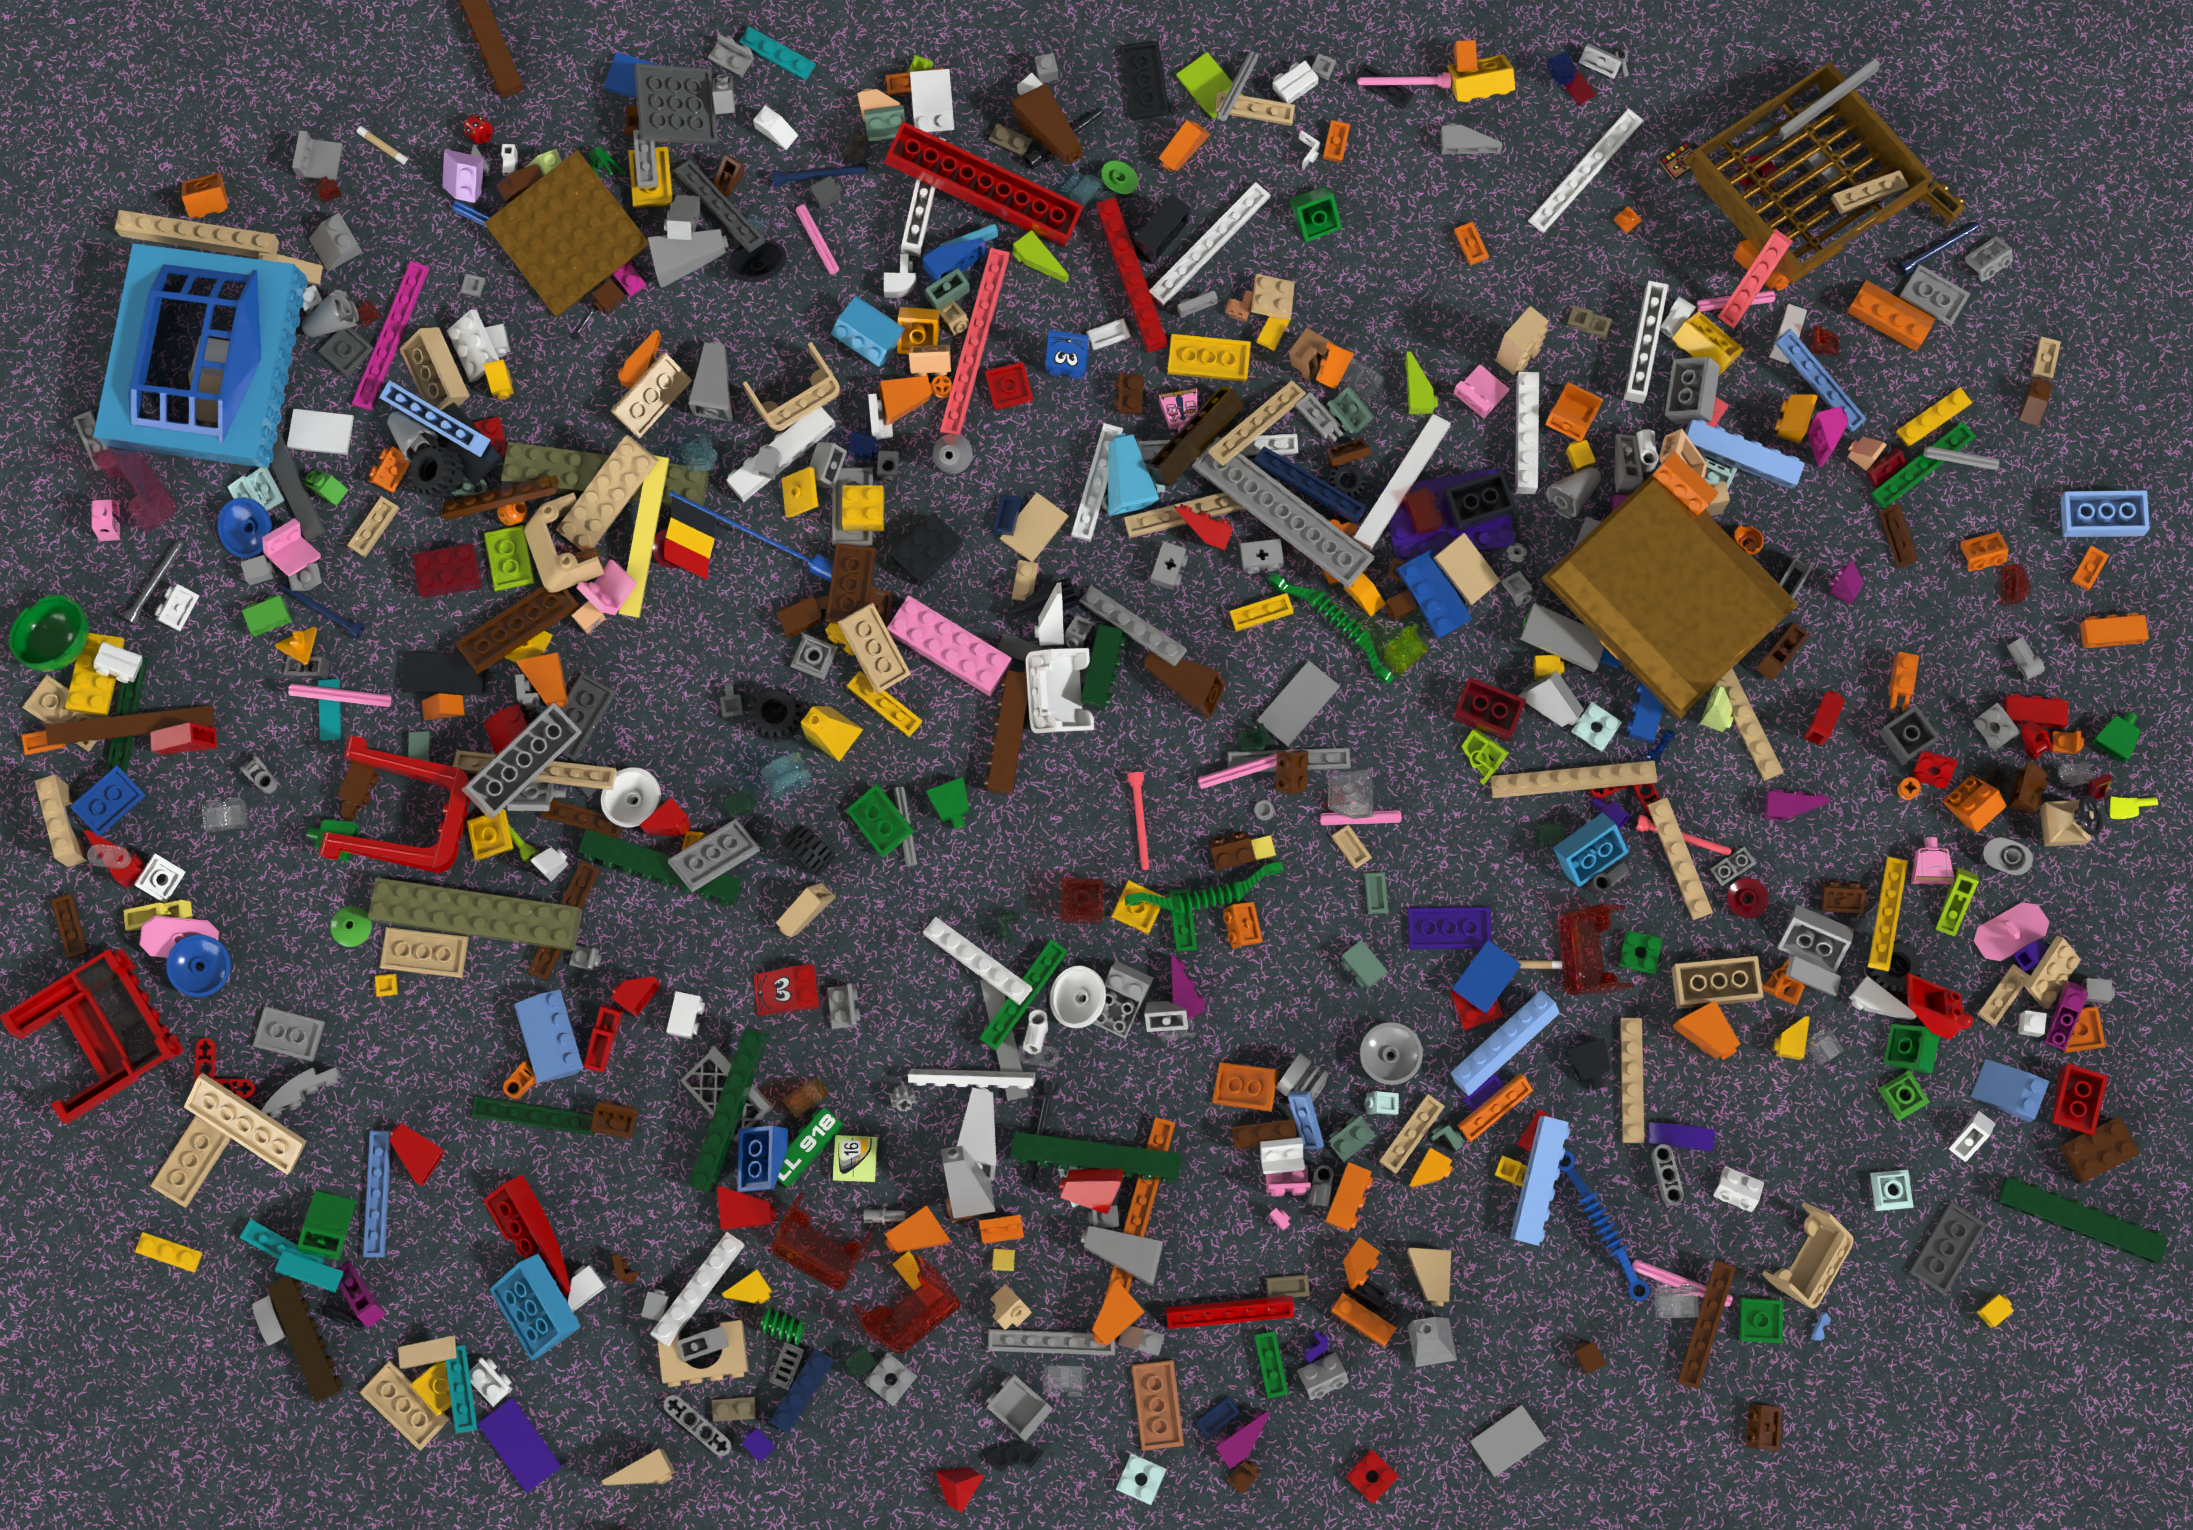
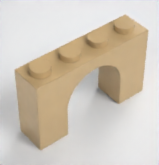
(53, 797)
(731, 1362)

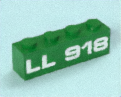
(808, 1145)

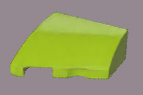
(1478, 749)

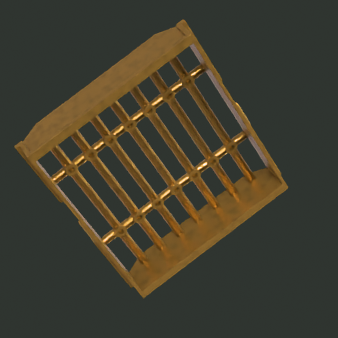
(1859, 118)

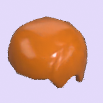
(1744, 533)

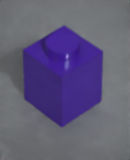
(2031, 954)
(758, 1444)

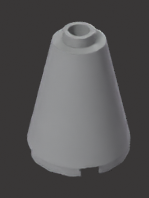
(331, 315)
(410, 434)
(961, 452)
(1574, 491)

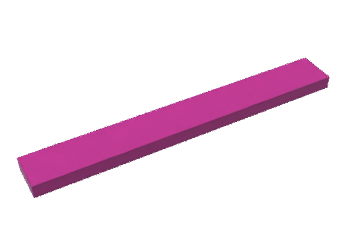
(390, 335)

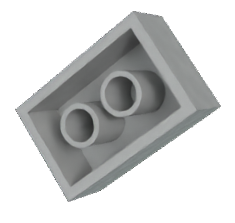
(1692, 390)

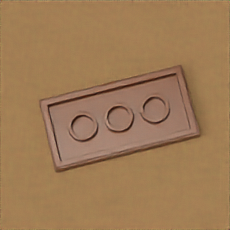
(1157, 1405)

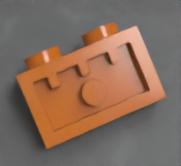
(389, 470)
(1985, 551)
(1242, 925)
(1001, 1229)

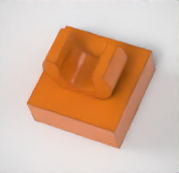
(1627, 220)

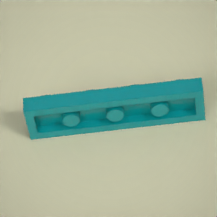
(777, 53)
(272, 1242)
(461, 1392)

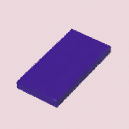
(1449, 927)
(519, 1445)

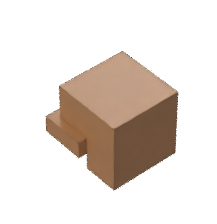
(1308, 353)

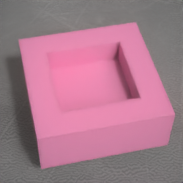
(1280, 1218)

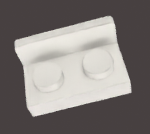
(878, 426)
(176, 607)
(1282, 1155)
(489, 1382)

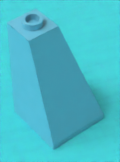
(1128, 478)

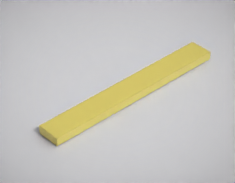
(644, 535)

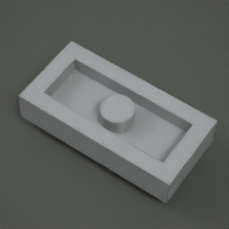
(1600, 61)
(1203, 301)

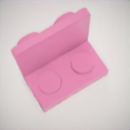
(1481, 391)
(288, 548)
(609, 589)
(1291, 1181)

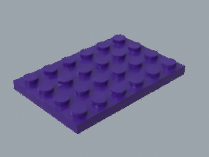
(1484, 537)

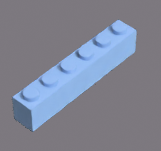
(435, 418)
(1744, 455)
(1505, 1042)
(1539, 1180)

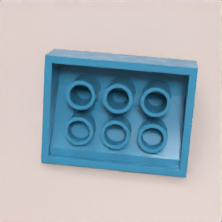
(534, 1307)

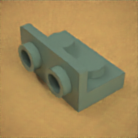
(883, 122)
(1351, 1139)

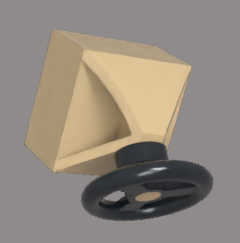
(2070, 821)

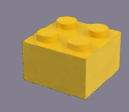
(863, 508)

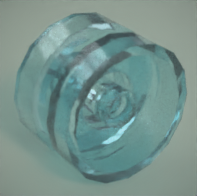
(786, 775)

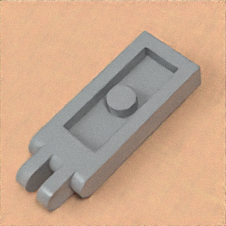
(1319, 417)

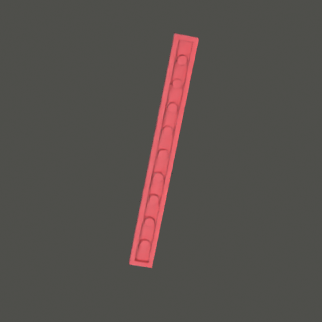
(975, 342)

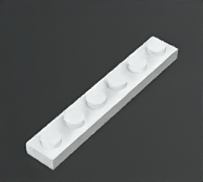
(1095, 486)
(977, 960)
(964, 1077)
(697, 1289)

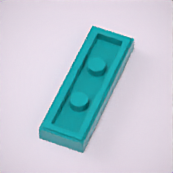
(329, 713)
(309, 1271)

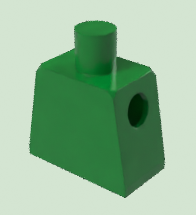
(2119, 737)
(950, 802)
(335, 827)

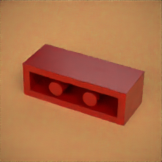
(2045, 712)

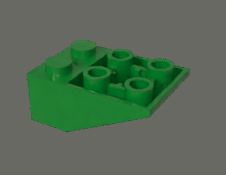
(326, 1226)

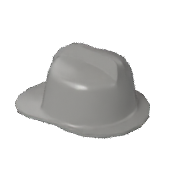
(2008, 856)

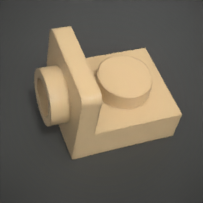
(954, 318)

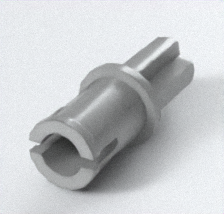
(883, 1216)

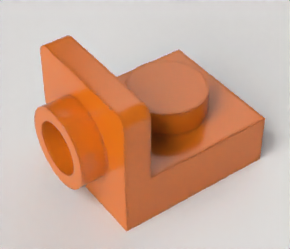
(2067, 742)

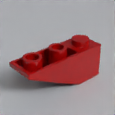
(1210, 531)

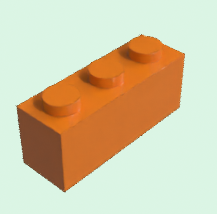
(1685, 483)
(2114, 630)
(1349, 1197)
(1363, 1320)

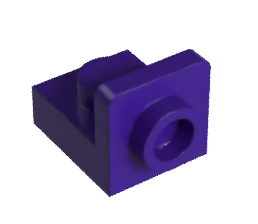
(1314, 1351)

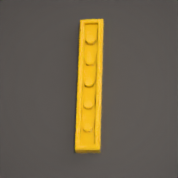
(1887, 914)

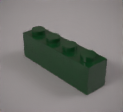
(1101, 668)

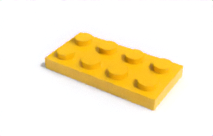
(1209, 357)
(88, 689)

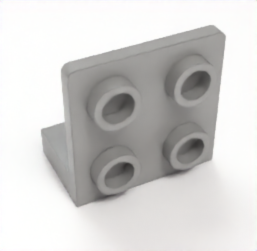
(316, 157)

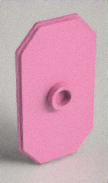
(2011, 931)
(163, 932)

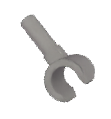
(1624, 66)

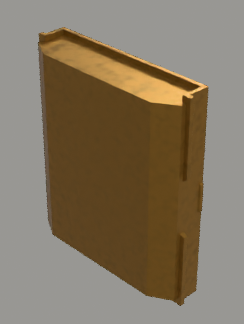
(1669, 594)

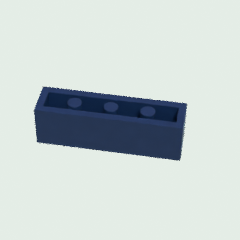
(802, 1391)

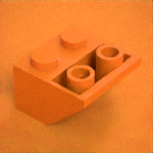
(1975, 803)

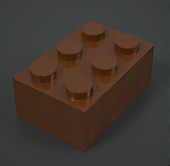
(2098, 1153)

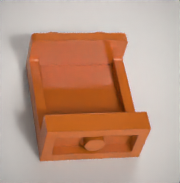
(1574, 412)

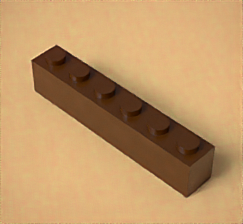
(492, 47)
(1009, 734)

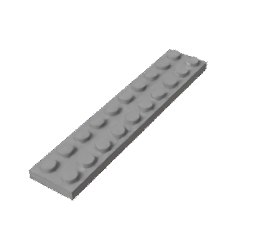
(1286, 515)

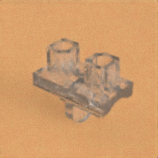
(2076, 774)

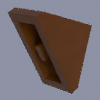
(728, 175)

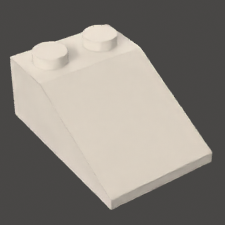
(932, 100)

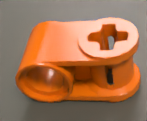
(520, 1078)

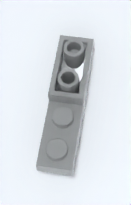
(291, 1093)

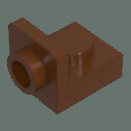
(621, 1266)
(1243, 1476)

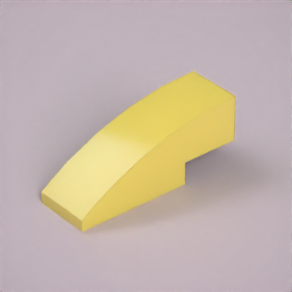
(137, 916)

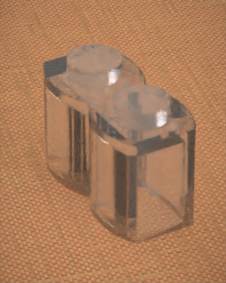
(225, 815)

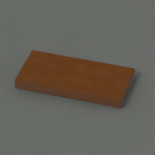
(850, 581)

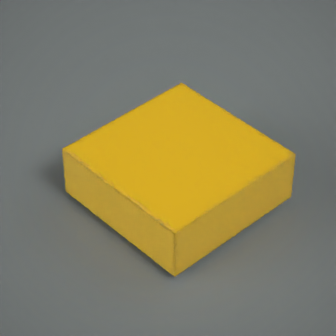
(386, 985)

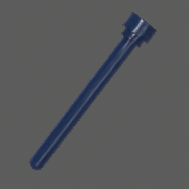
(780, 178)
(1909, 264)
(352, 627)

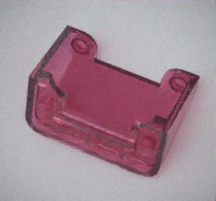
(153, 501)

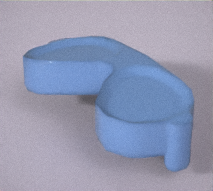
(1818, 1333)

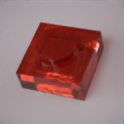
(368, 313)

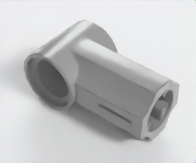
(2025, 659)

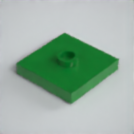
(1761, 1320)

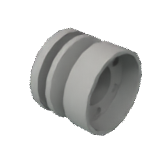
(1301, 1079)

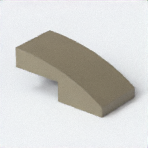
(1590, 323)

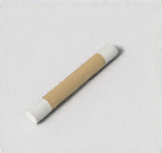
(382, 145)
(1539, 964)

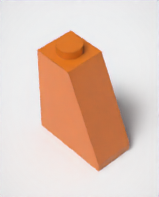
(1183, 145)
(903, 396)
(546, 677)
(917, 1233)
(1116, 1315)

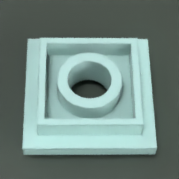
(1607, 721)
(1882, 1198)
(1154, 1477)

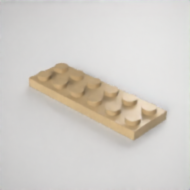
(607, 494)
(245, 1123)

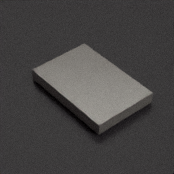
(1934, 295)
(288, 1034)
(1508, 1441)

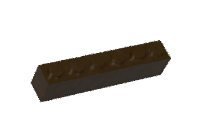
(1195, 436)
(305, 1339)

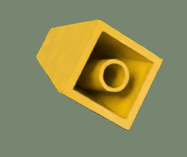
(830, 730)

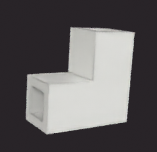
(510, 158)

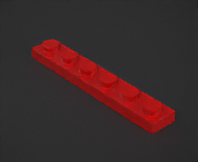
(1230, 1312)

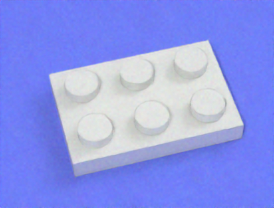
(472, 344)

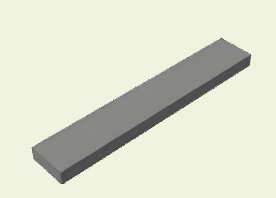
(1829, 99)
(1318, 758)
(1007, 1051)
(1047, 1342)

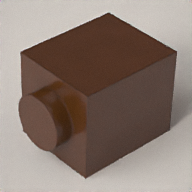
(608, 297)
(1400, 606)
(1589, 1357)

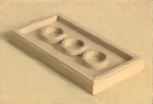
(651, 395)
(874, 648)
(49, 705)
(424, 952)
(190, 1161)
(400, 1404)

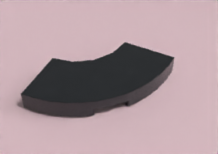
(1012, 1454)

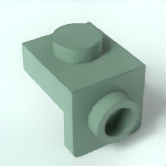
(1453, 1138)

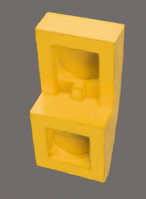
(1272, 332)
(1511, 1171)

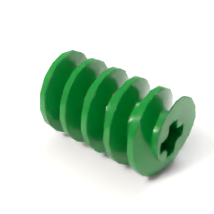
(782, 1326)

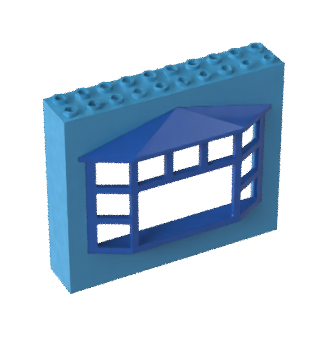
(253, 366)

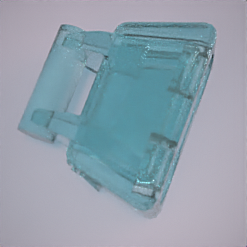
(1085, 191)

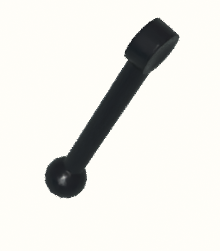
(575, 335)

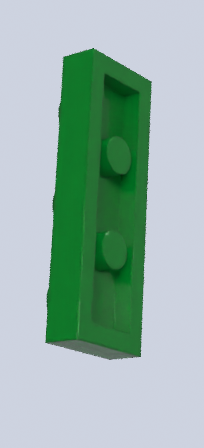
(1183, 927)
(1271, 1364)

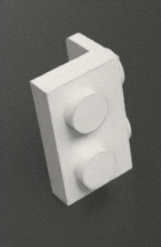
(1739, 1189)

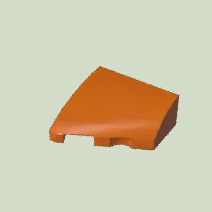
(1334, 365)
(1779, 982)

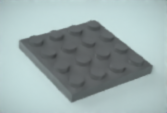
(675, 104)

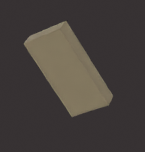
(1288, 1286)

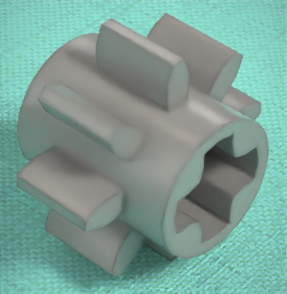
(902, 1098)

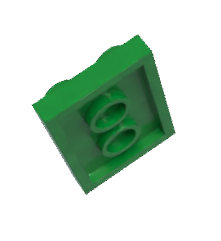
(880, 820)

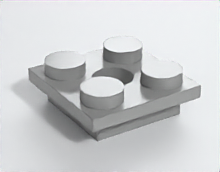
(814, 668)
(1986, 725)
(888, 1365)

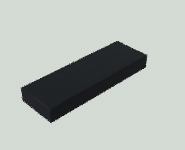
(1395, 94)

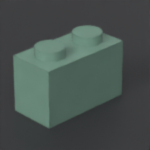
(947, 289)
(1363, 964)

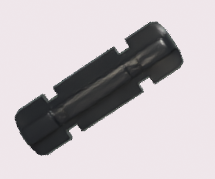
(343, 1318)

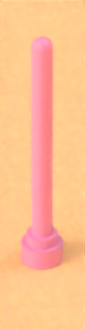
(1442, 80)

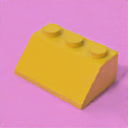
(1492, 77)
(1705, 339)

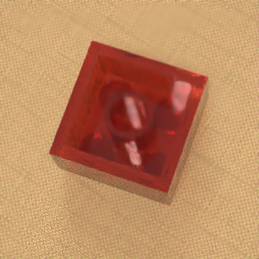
(1082, 901)

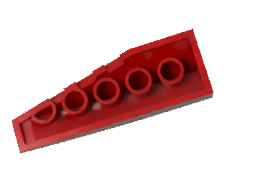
(524, 1221)

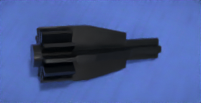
(1037, 600)

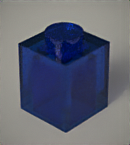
(1562, 69)
(863, 446)

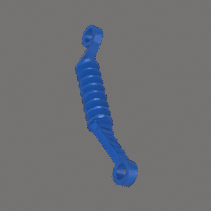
(1614, 1243)

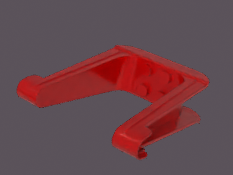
(432, 859)

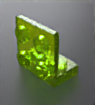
(1405, 651)

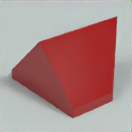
(959, 1486)

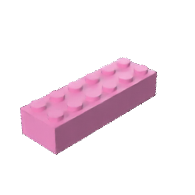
(949, 645)

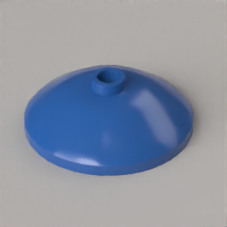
(236, 530)
(183, 962)

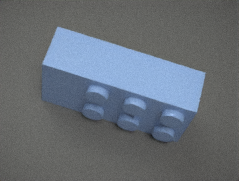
(2104, 513)

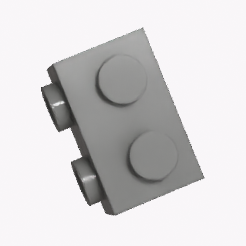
(1323, 1376)

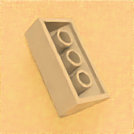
(434, 369)

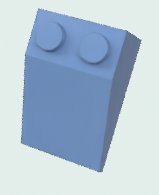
(2010, 1090)

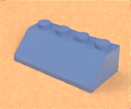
(548, 1036)

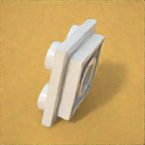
(155, 867)

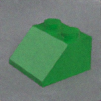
(1316, 213)
(1911, 1048)

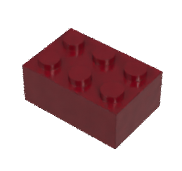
(447, 570)
(1489, 709)

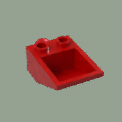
(1937, 1007)

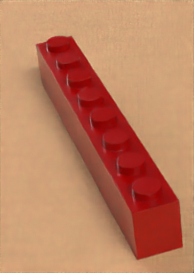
(1131, 275)

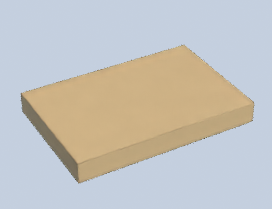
(1035, 527)
(1466, 569)

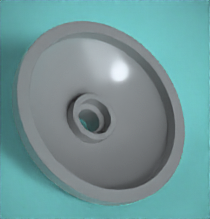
(1395, 1039)

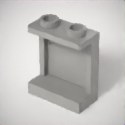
(1018, 1407)

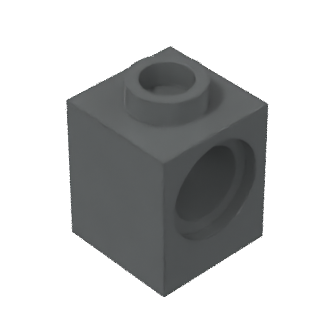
(885, 458)

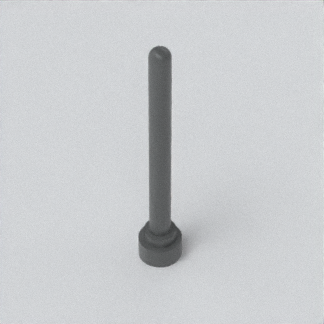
(132, 614)

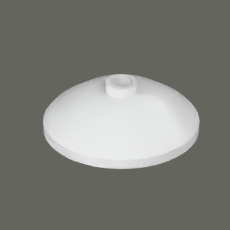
(631, 785)
(1068, 996)

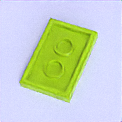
(1204, 80)
(509, 558)

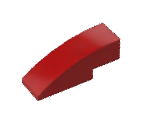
(603, 1038)

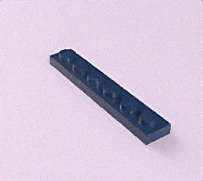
(1309, 485)

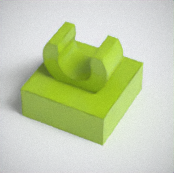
(920, 64)

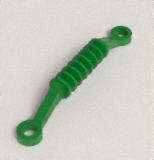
(1315, 598)
(1178, 904)

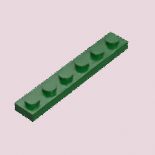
(1920, 467)
(1011, 1011)

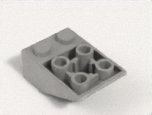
(1124, 997)

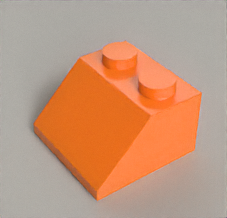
(204, 195)

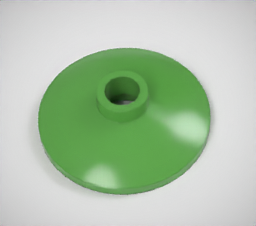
(1119, 177)
(358, 933)

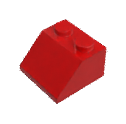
(505, 726)
(667, 821)
(635, 994)

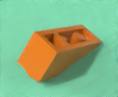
(640, 360)

